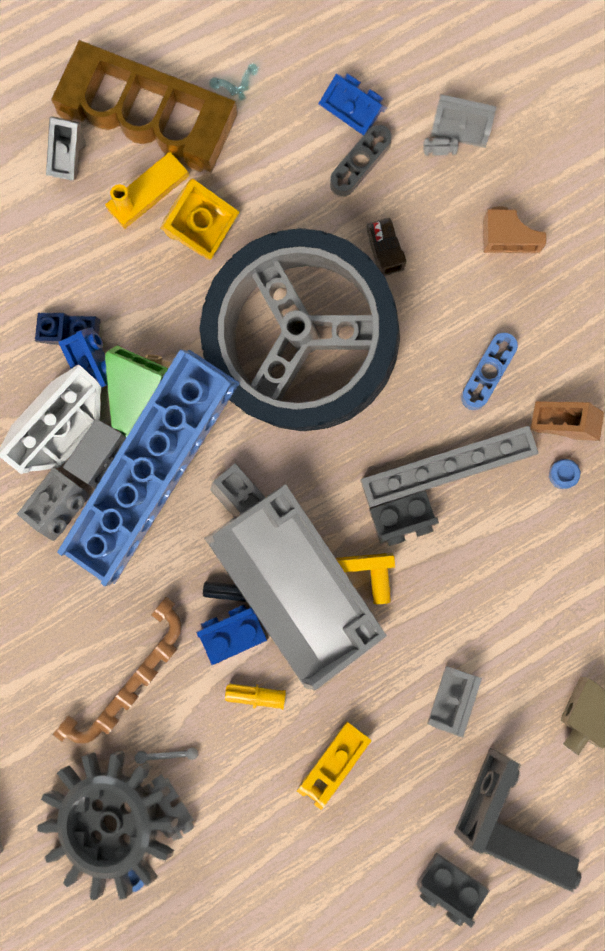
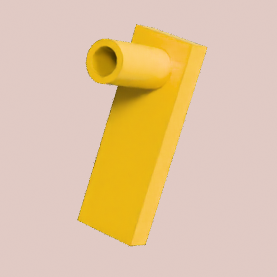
(147, 190)
(378, 566)

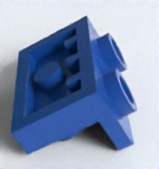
(351, 103)
(231, 635)

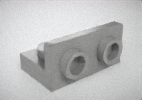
(53, 504)

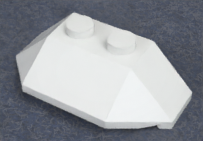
(53, 423)

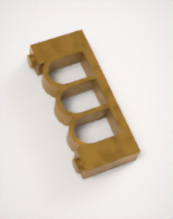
(83, 78)

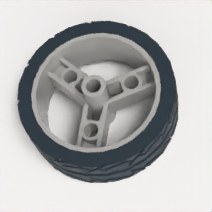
(263, 266)

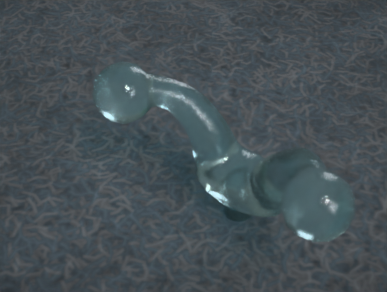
(252, 69)

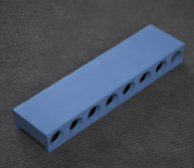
(148, 466)

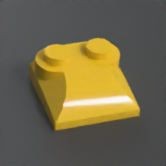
(199, 219)

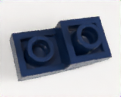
(59, 326)

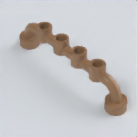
(126, 696)

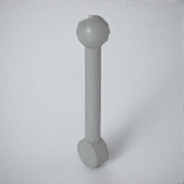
(141, 757)

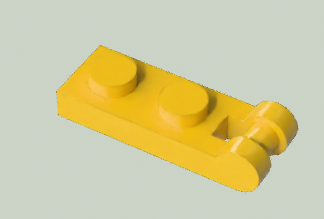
(334, 764)

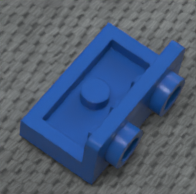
(87, 351)

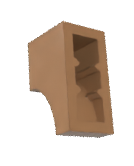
(507, 234)
(568, 419)

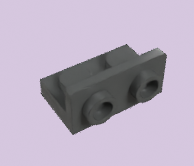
(403, 517)
(452, 890)

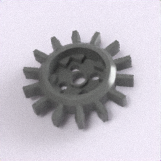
(81, 818)

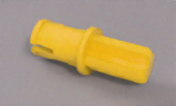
(255, 696)

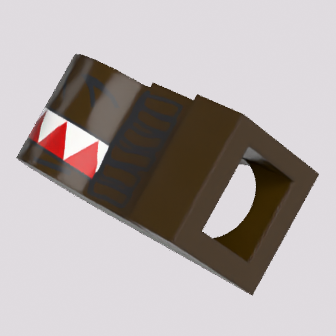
(386, 247)

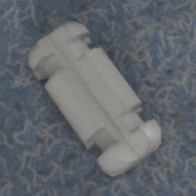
(440, 146)

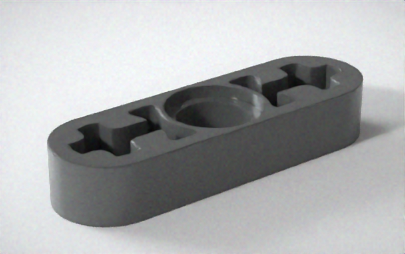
(361, 148)

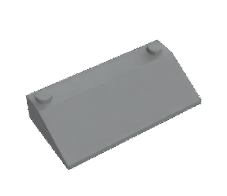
(296, 587)

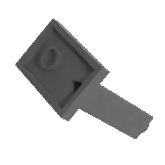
(483, 833)

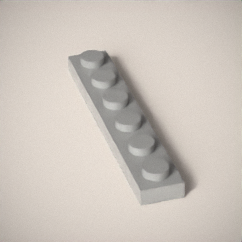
(449, 466)

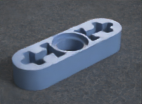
(492, 350)

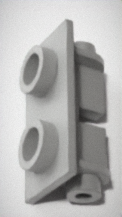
(165, 809)

